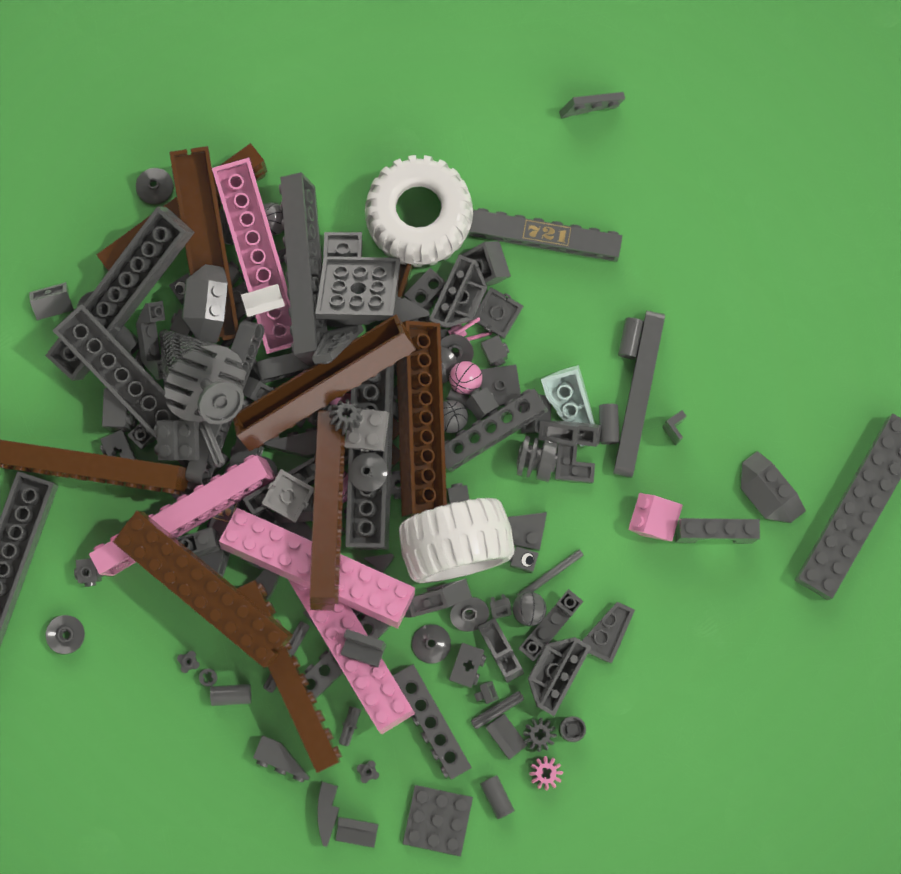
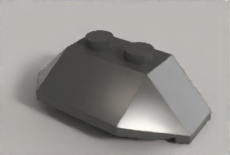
(460, 294)
(205, 302)
(769, 490)
(556, 671)

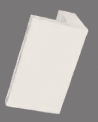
(262, 300)

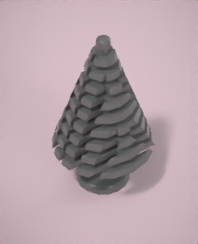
(199, 378)

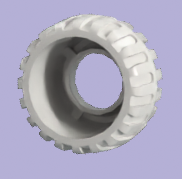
(419, 244)
(456, 540)

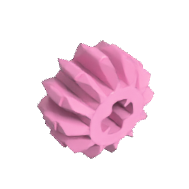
(552, 774)

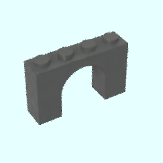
(739, 530)

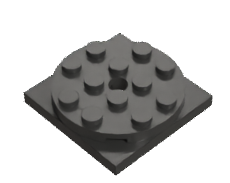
(347, 275)

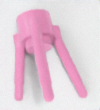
(460, 330)

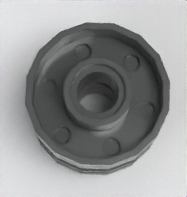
(538, 459)

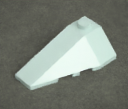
(568, 395)

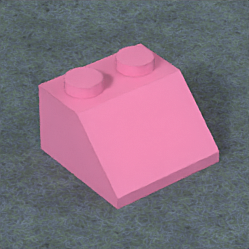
(655, 517)

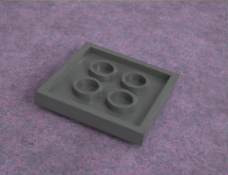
(438, 820)

